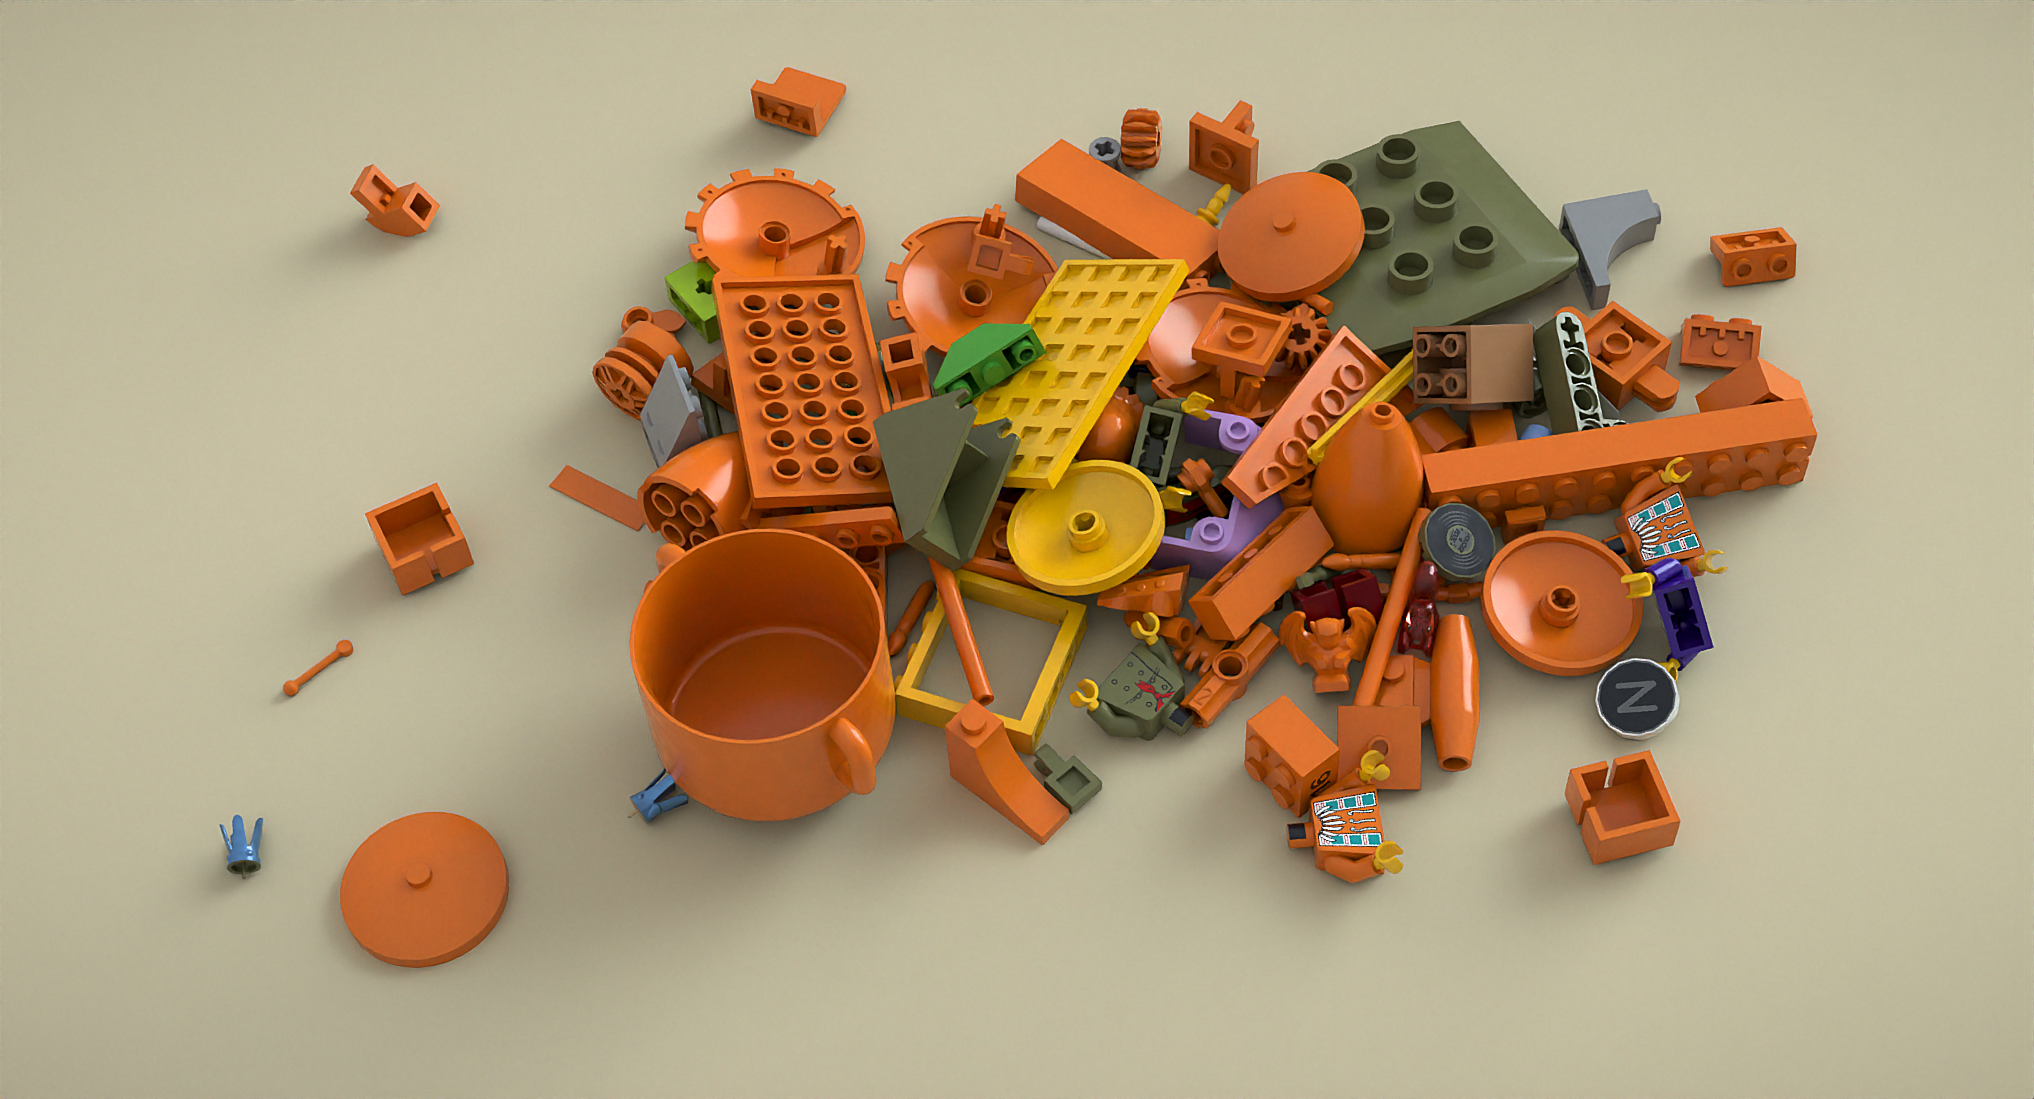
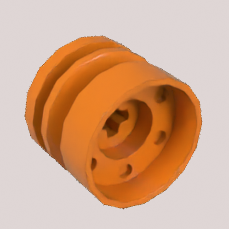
(633, 366)

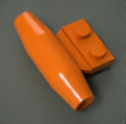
(1443, 689)

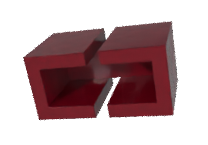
(1348, 591)

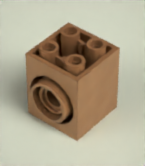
(1473, 365)

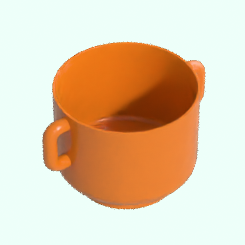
(764, 673)

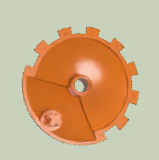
(775, 228)
(938, 290)
(1177, 375)

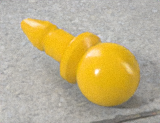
(1214, 206)

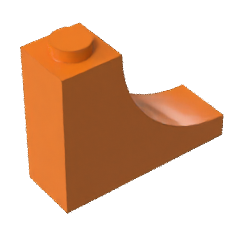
(991, 769)

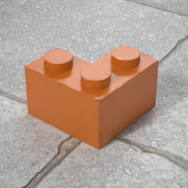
(1748, 385)

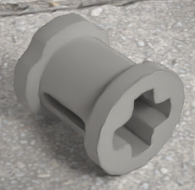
(1107, 151)

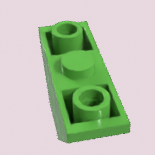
(987, 358)

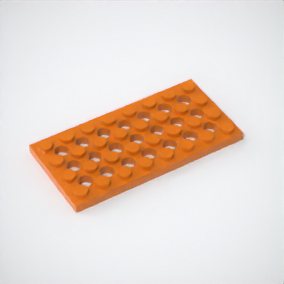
(753, 403)

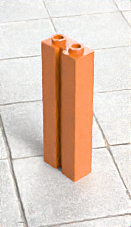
(1115, 211)

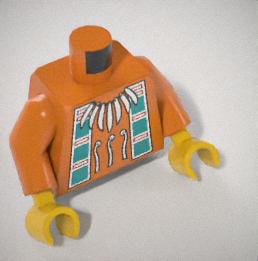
(1659, 526)
(1348, 826)

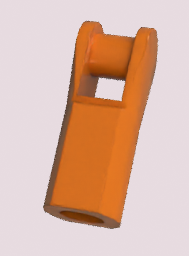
(1174, 629)

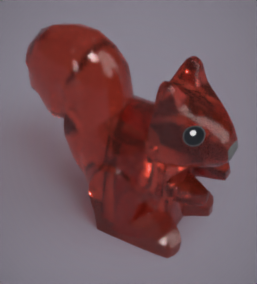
(1420, 615)

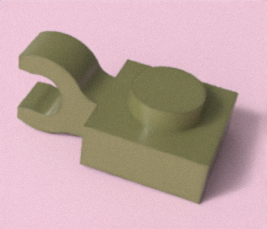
(1066, 781)

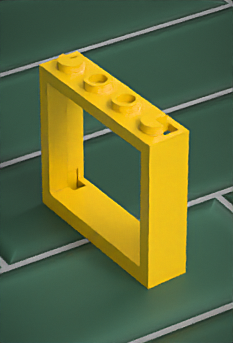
(938, 711)

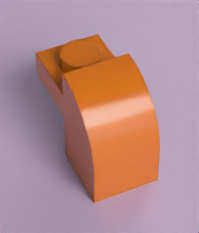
(394, 209)

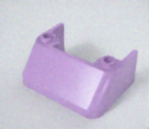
(1218, 539)

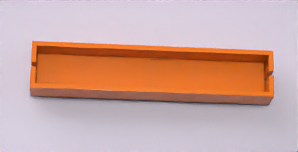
(1601, 465)

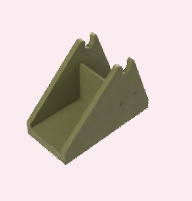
(944, 473)

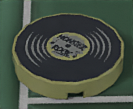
(1457, 541)

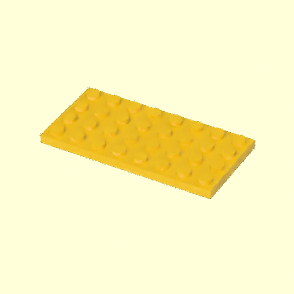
(1092, 330)

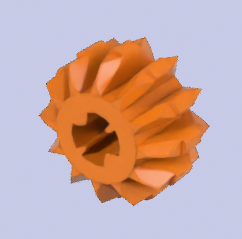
(1141, 138)
(1314, 335)

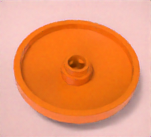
(1291, 236)
(1560, 603)
(424, 889)

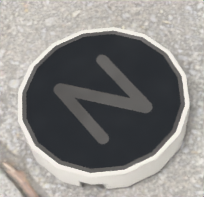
(1637, 698)

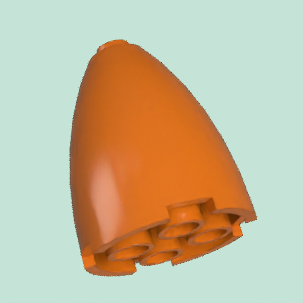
(1369, 482)
(698, 492)

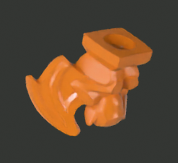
(1329, 647)

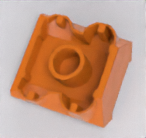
(1155, 592)

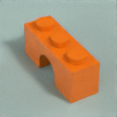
(906, 369)

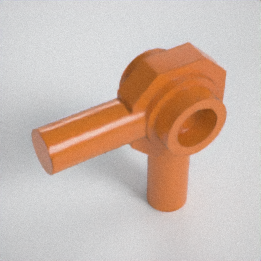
(1197, 477)

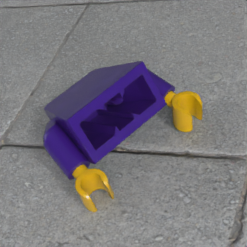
(1677, 608)

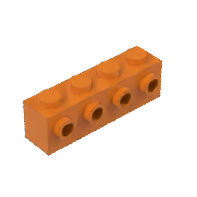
(1261, 574)

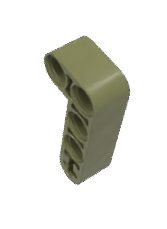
(1568, 376)

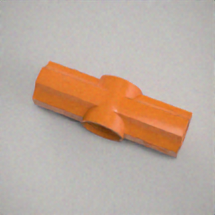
(1243, 659)

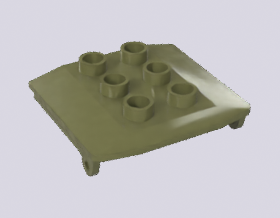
(1440, 238)

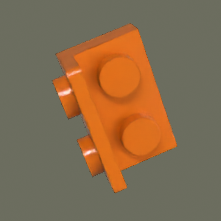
(1755, 256)
(1718, 343)

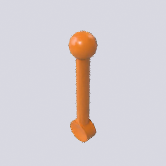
(343, 648)

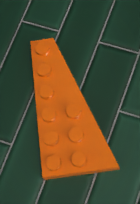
(1322, 395)

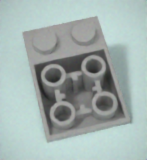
(672, 414)

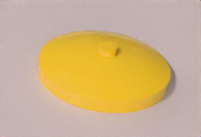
(1088, 530)

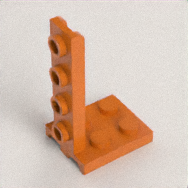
(838, 528)

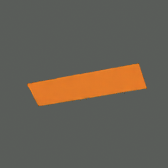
(599, 497)

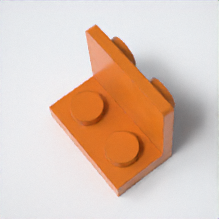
(797, 101)

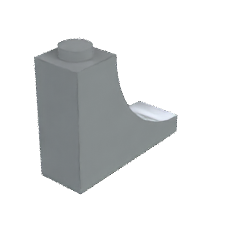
(1603, 231)

